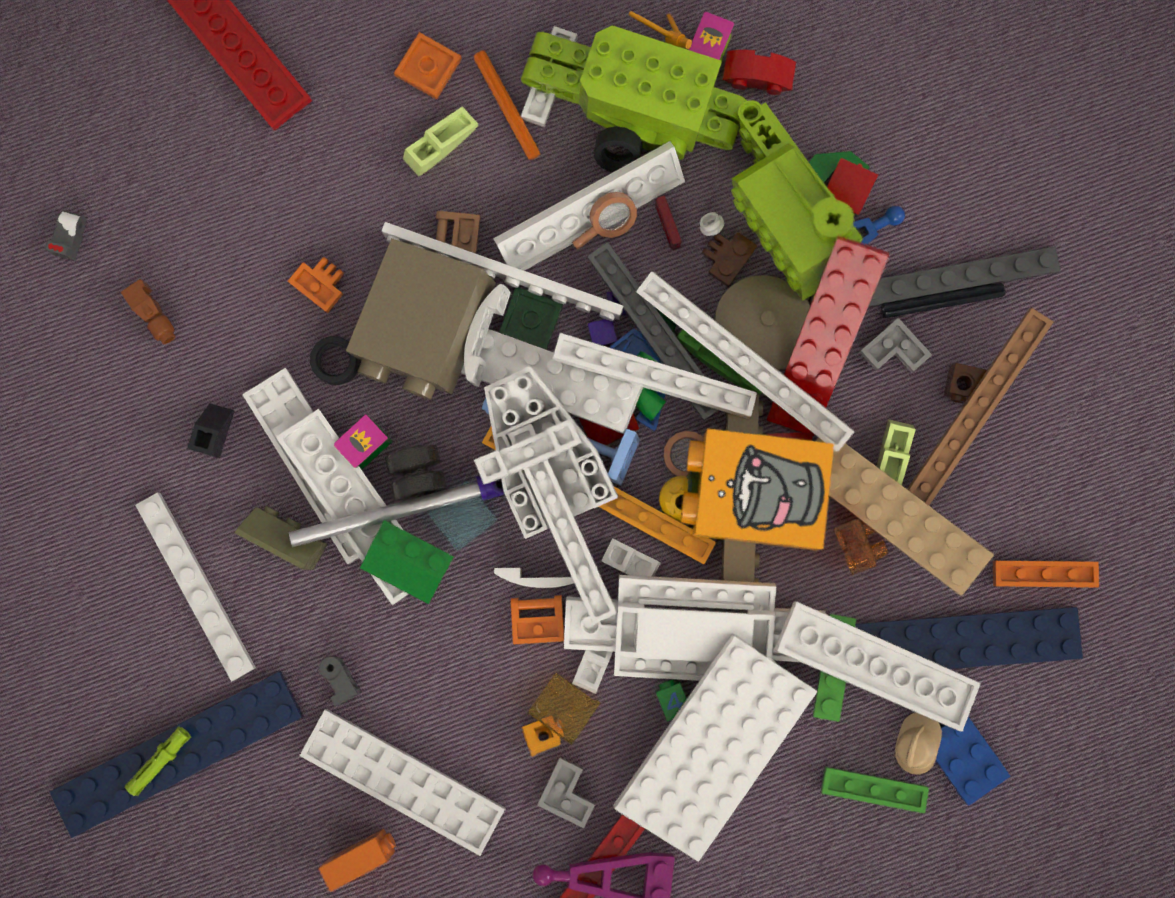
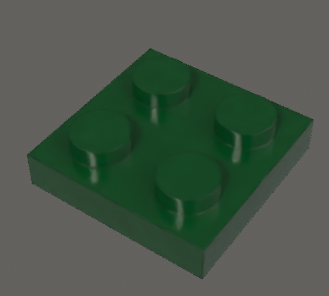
(531, 318)

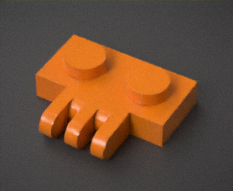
(318, 283)

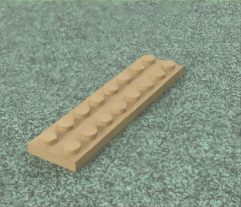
(905, 520)

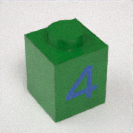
(671, 698)

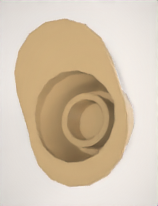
(918, 743)

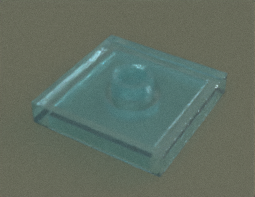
(463, 520)

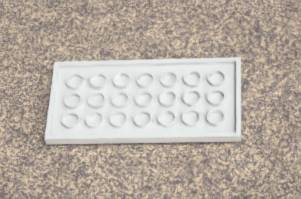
(715, 748)

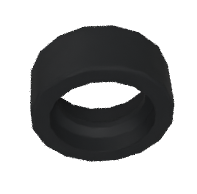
(621, 137)
(315, 359)

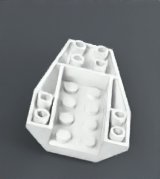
(579, 471)

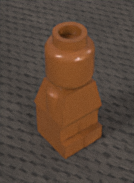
(148, 309)

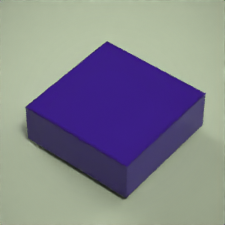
(602, 332)

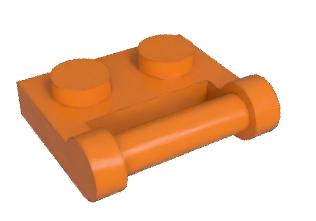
(537, 628)

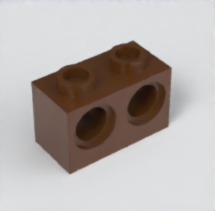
(969, 374)

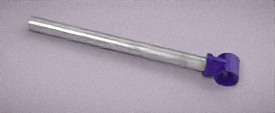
(395, 511)

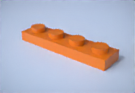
(1046, 573)

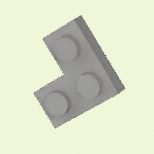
(896, 341)
(559, 796)

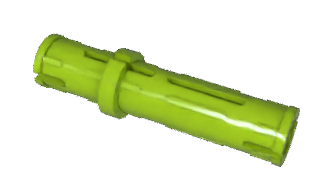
(165, 753)

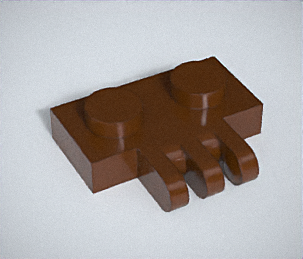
(728, 256)

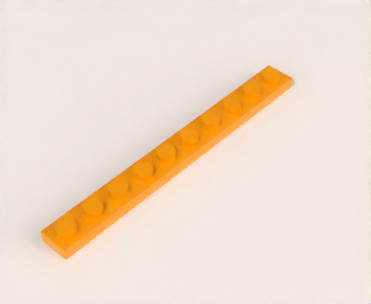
(650, 521)

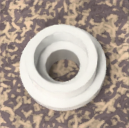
(711, 224)

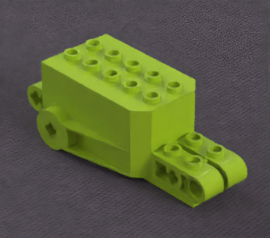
(638, 85)
(787, 201)

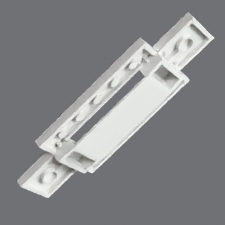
(673, 640)

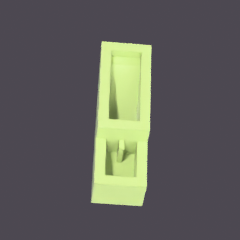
(439, 141)
(895, 449)

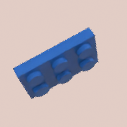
(969, 762)

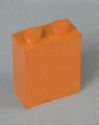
(357, 859)

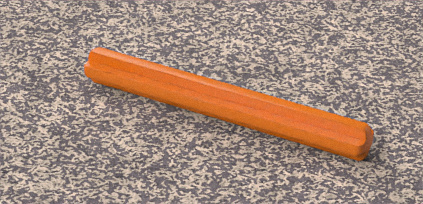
(506, 105)

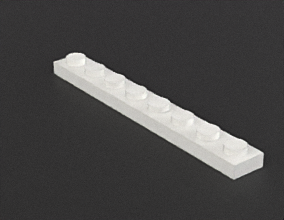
(654, 376)
(567, 534)
(195, 586)

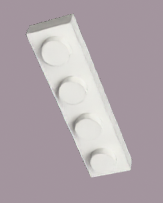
(540, 103)

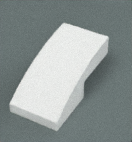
(629, 560)
(592, 669)

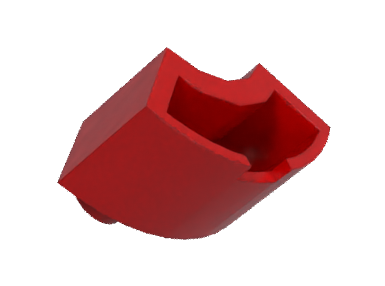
(748, 70)

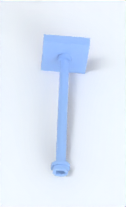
(620, 456)

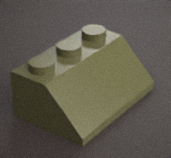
(272, 534)

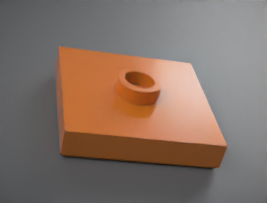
(427, 65)

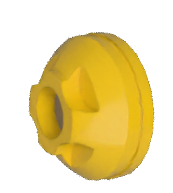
(669, 492)

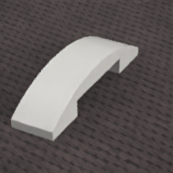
(493, 304)
(528, 452)
(515, 576)

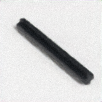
(943, 300)

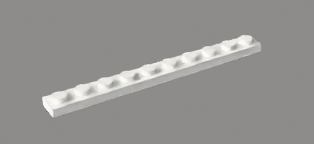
(513, 276)
(745, 361)

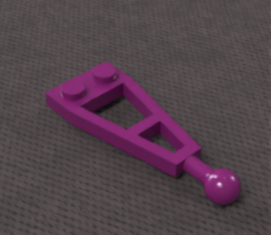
(656, 880)

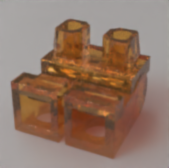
(856, 546)

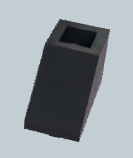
(211, 430)

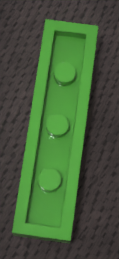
(830, 689)
(874, 789)

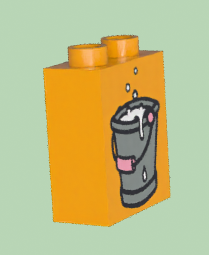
(759, 489)

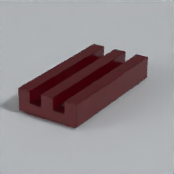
(668, 223)

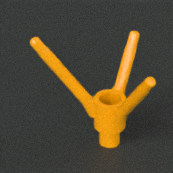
(671, 37)

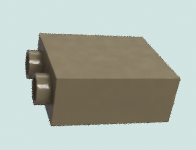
(418, 318)

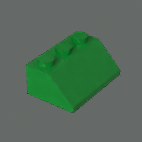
(406, 562)

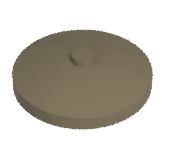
(764, 316)

